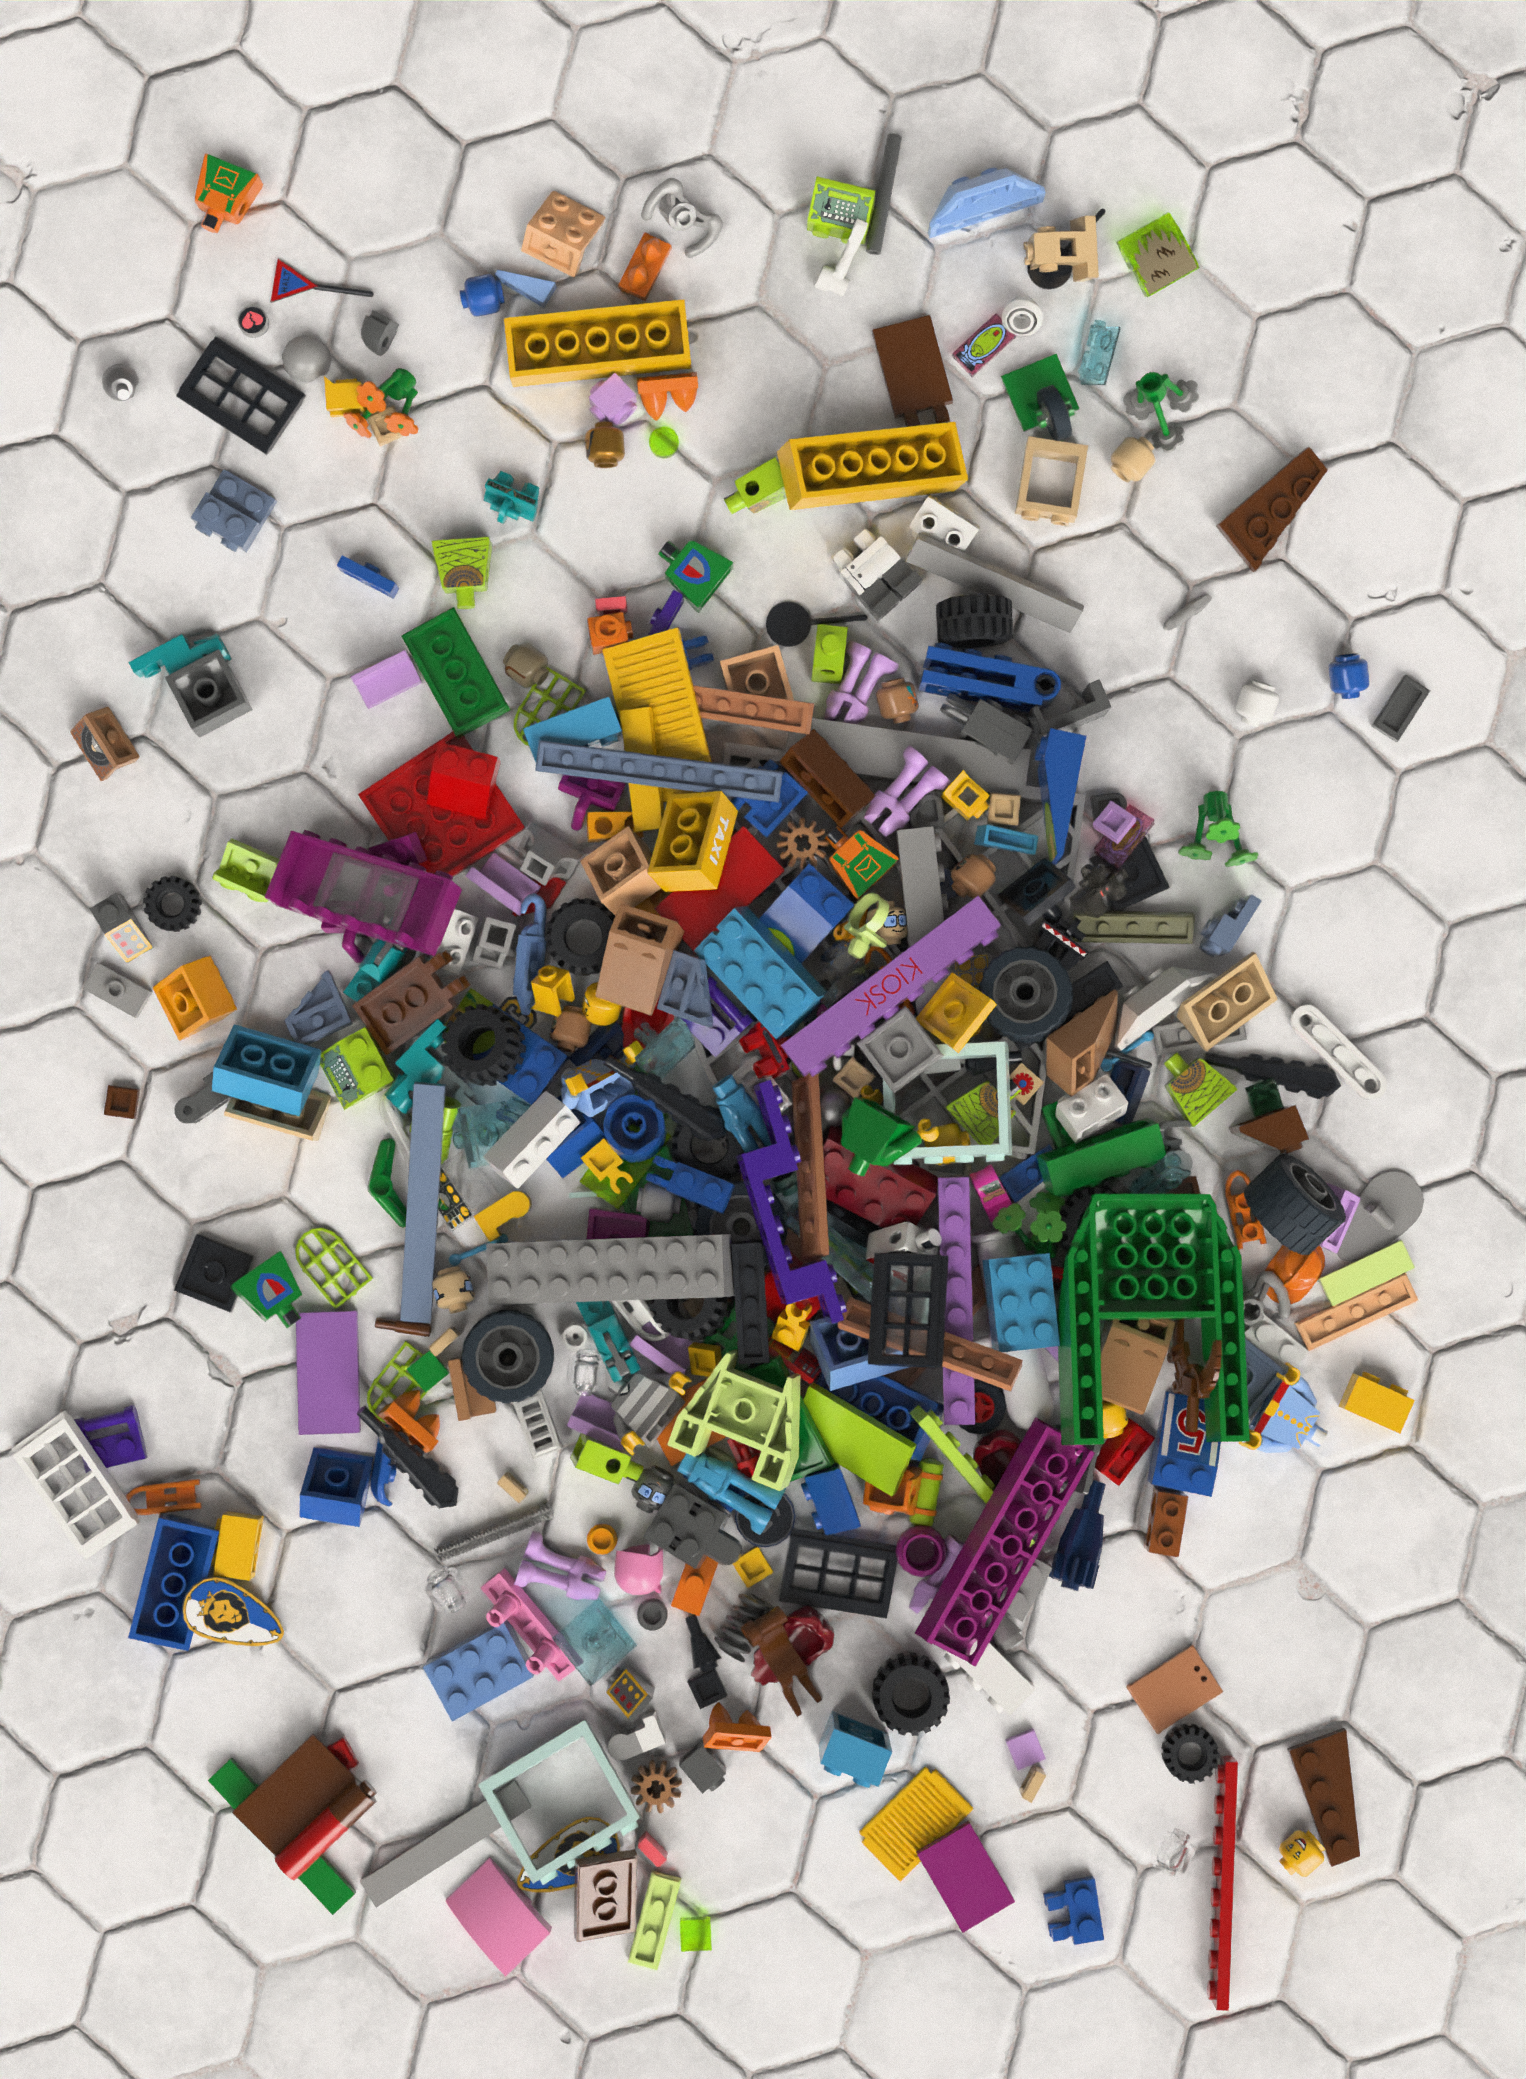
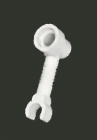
(835, 279)

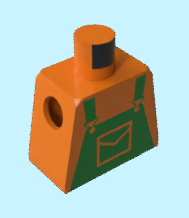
(225, 192)
(858, 860)

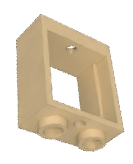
(1055, 451)

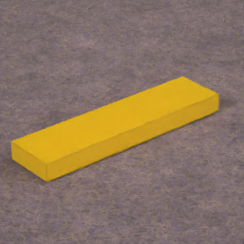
(640, 738)

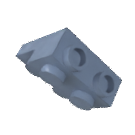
(233, 512)
(1223, 932)

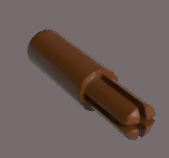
(405, 1327)

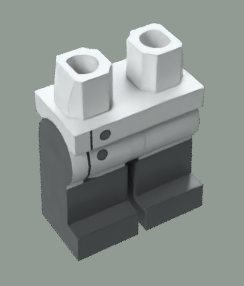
(873, 570)

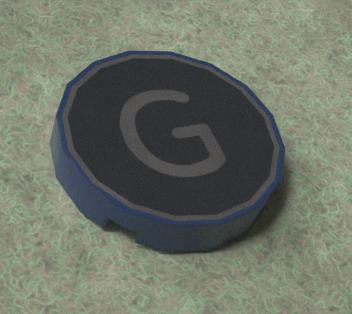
(776, 1529)

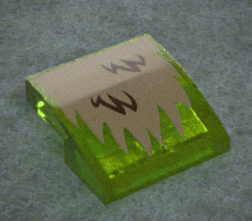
(1157, 254)

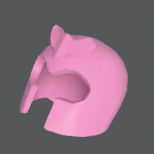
(638, 1571)

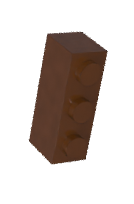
(827, 778)

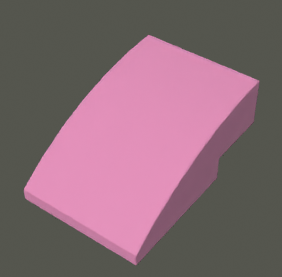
(498, 1916)

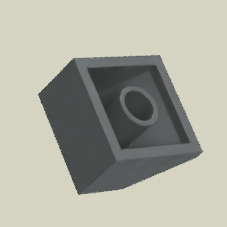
(208, 693)

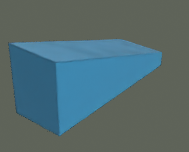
(1006, 839)

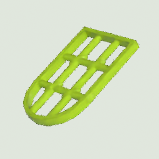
(545, 696)
(343, 1268)
(402, 1372)

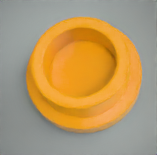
(602, 1538)

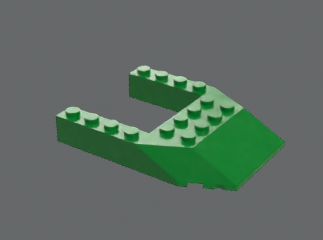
(1150, 1263)

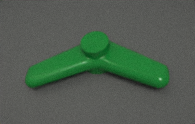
(380, 1183)

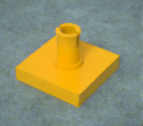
(955, 1012)

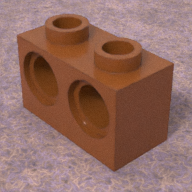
(1166, 1522)

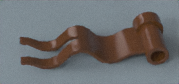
(779, 1654)

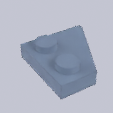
(687, 989)
(319, 1013)

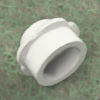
(575, 1344)

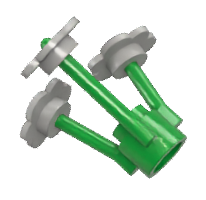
(1147, 399)

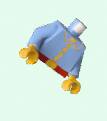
(594, 1086)
(1286, 1417)

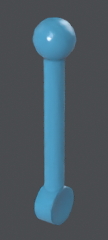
(1107, 1063)
(455, 1258)

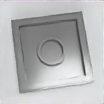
(900, 1049)

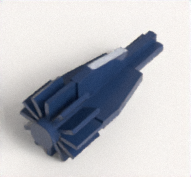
(1081, 1543)

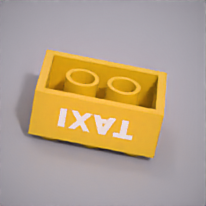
(693, 841)

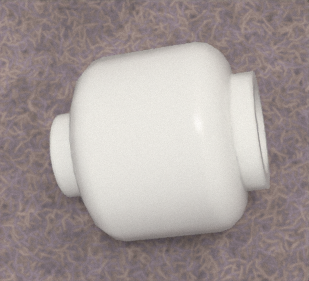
(1257, 703)

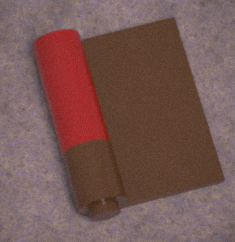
(305, 1806)

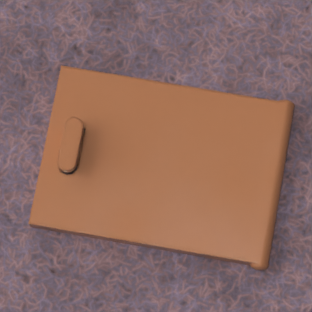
(1174, 1689)

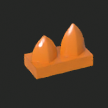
(644, 266)
(654, 391)
(401, 1416)
(743, 1736)

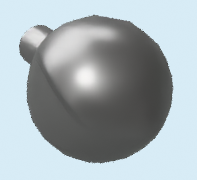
(120, 382)
(833, 1105)

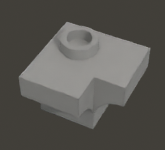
(495, 942)

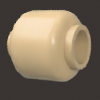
(1133, 459)

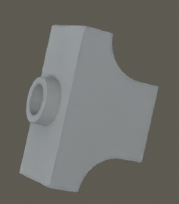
(547, 855)

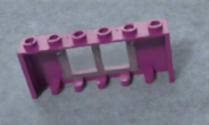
(364, 892)

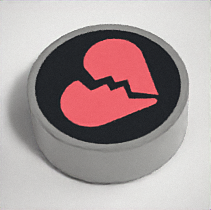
(253, 321)

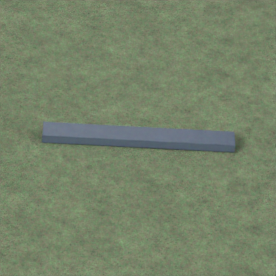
(658, 771)
(422, 1202)

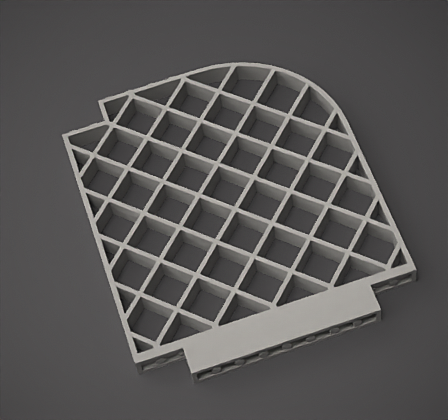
(879, 756)

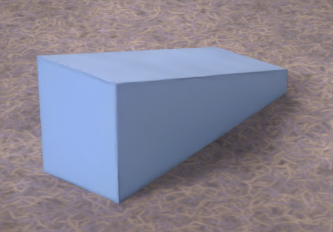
(532, 288)

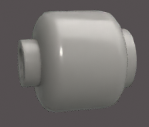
(657, 1203)

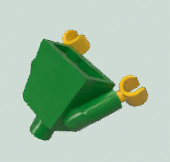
(877, 1133)

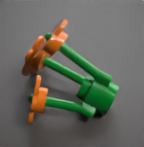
(397, 386)

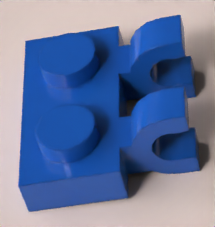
(1082, 1908)

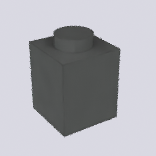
(703, 1768)

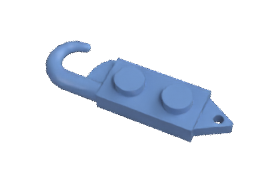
(530, 953)

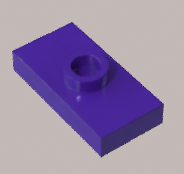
(664, 617)

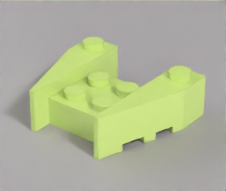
(748, 1413)

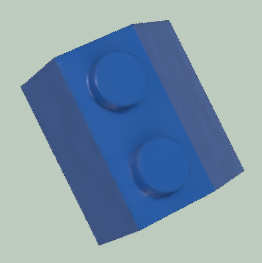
(576, 1144)
(335, 1487)
(832, 1500)

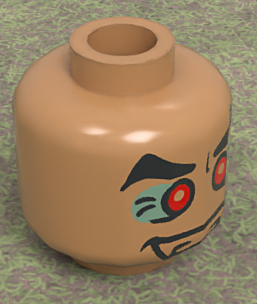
(973, 876)
(570, 1029)

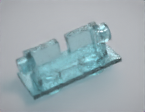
(1098, 360)
(1167, 1177)

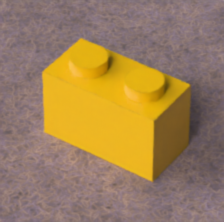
(1376, 1402)
(237, 1545)

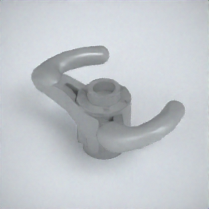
(682, 214)
(1254, 1305)

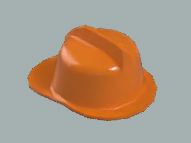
(1296, 1272)

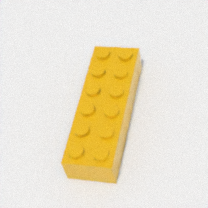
(597, 343)
(872, 465)

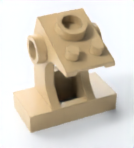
(1045, 253)

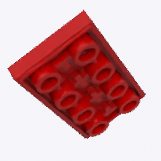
(744, 877)

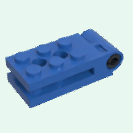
(971, 665)

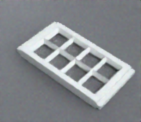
(75, 1485)

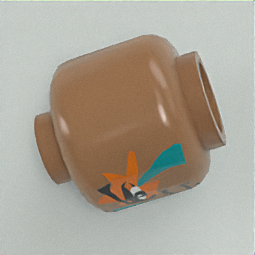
(897, 700)

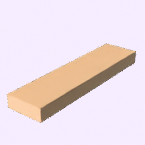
(1356, 1312)

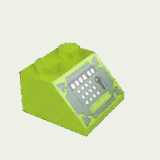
(837, 207)
(356, 1068)

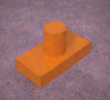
(694, 1587)

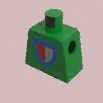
(695, 571)
(270, 1290)

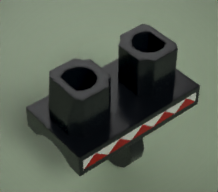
(1072, 951)

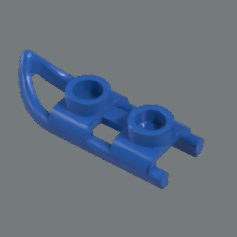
(382, 1474)

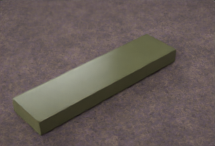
(1137, 927)

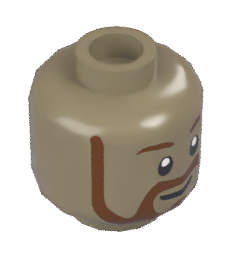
(526, 665)

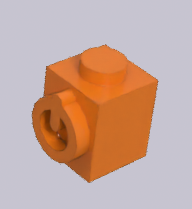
(608, 631)

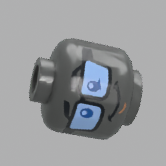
(652, 1488)

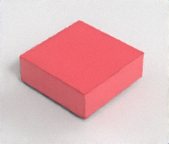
(611, 605)
(652, 1849)

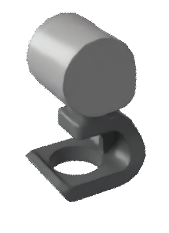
(1173, 1143)

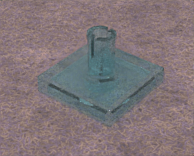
(665, 1049)
(479, 1131)
(594, 1641)

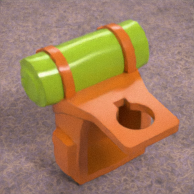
(915, 1496)

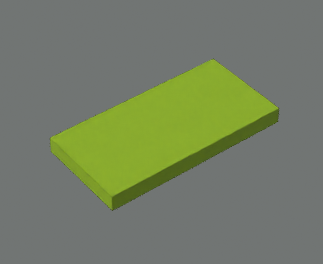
(859, 1440)

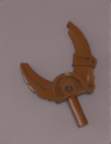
(1193, 1378)

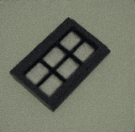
(241, 395)
(908, 1310)
(838, 1573)

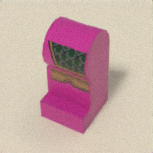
(990, 1191)

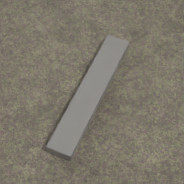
(989, 579)
(442, 1845)

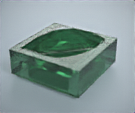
(1263, 1097)

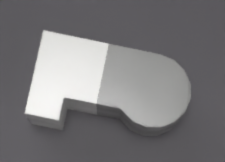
(644, 1737)

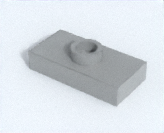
(117, 990)

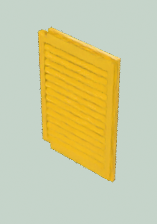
(913, 1819)

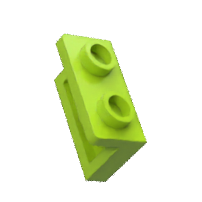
(246, 870)

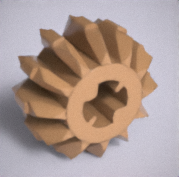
(813, 842)
(667, 1791)

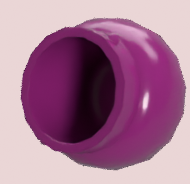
(921, 1551)

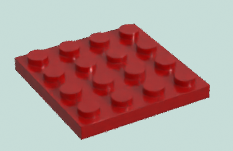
(447, 837)

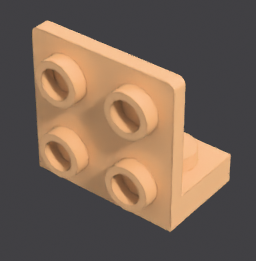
(561, 232)

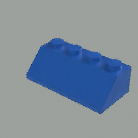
(176, 1561)

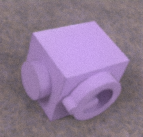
(612, 400)

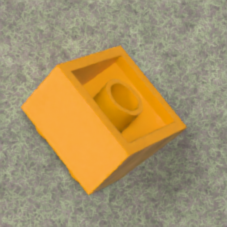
(194, 997)

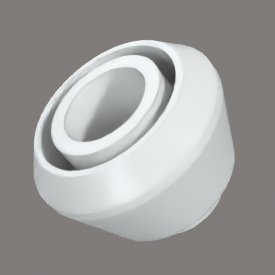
(1022, 316)

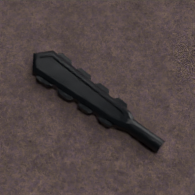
(1294, 1076)
(685, 1109)
(423, 1472)

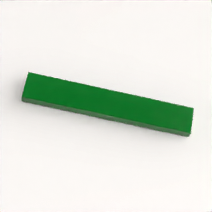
(321, 1876)

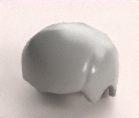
(306, 358)

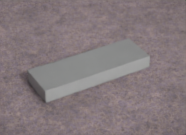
(1176, 1038)

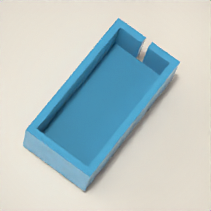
(761, 972)

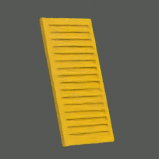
(657, 676)

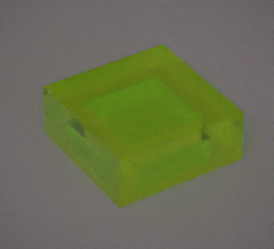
(695, 1933)

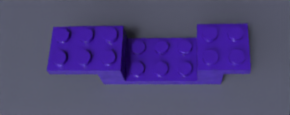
(779, 1158)

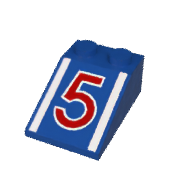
(1181, 1457)

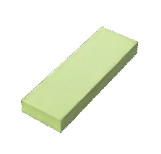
(1366, 1273)
(654, 1920)

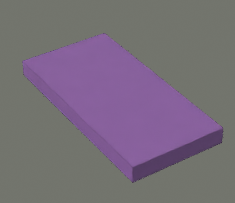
(328, 1372)

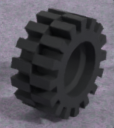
(159, 891)
(1203, 1766)

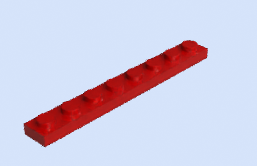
(1222, 1895)

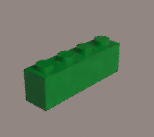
(1101, 1157)

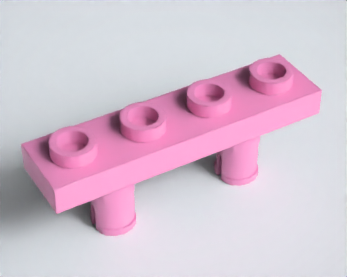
(529, 1622)

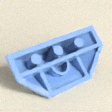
(982, 199)

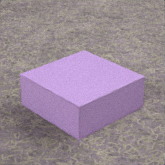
(1114, 822)
(1025, 1749)

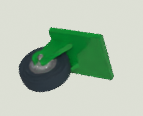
(1042, 397)

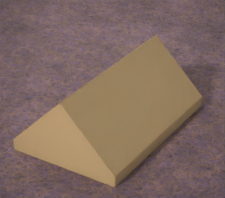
(1227, 1002)
(306, 1126)

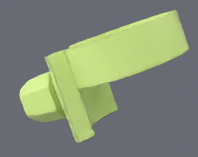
(866, 934)

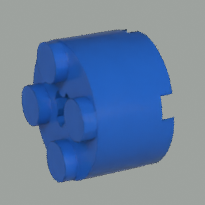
(626, 1143)

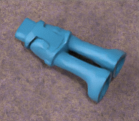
(739, 1112)
(714, 1479)

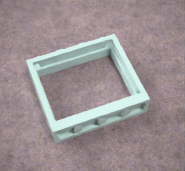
(966, 1154)
(527, 1762)

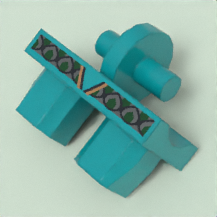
(509, 501)

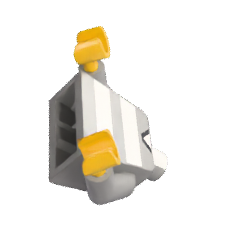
(646, 1406)

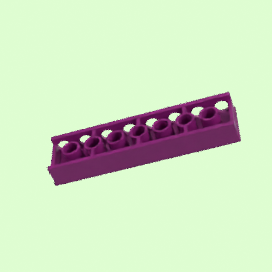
(1003, 1540)

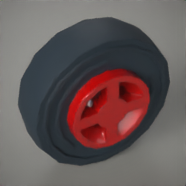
(989, 1415)

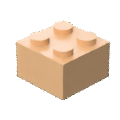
(757, 674)
(620, 871)

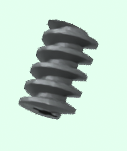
(734, 1641)

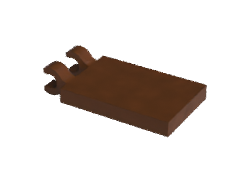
(913, 370)
(409, 1001)

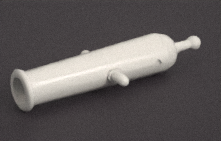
(1031, 1390)

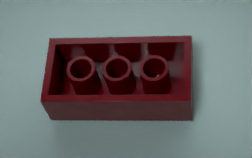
(884, 1194)

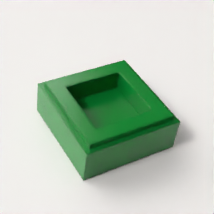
(428, 1371)

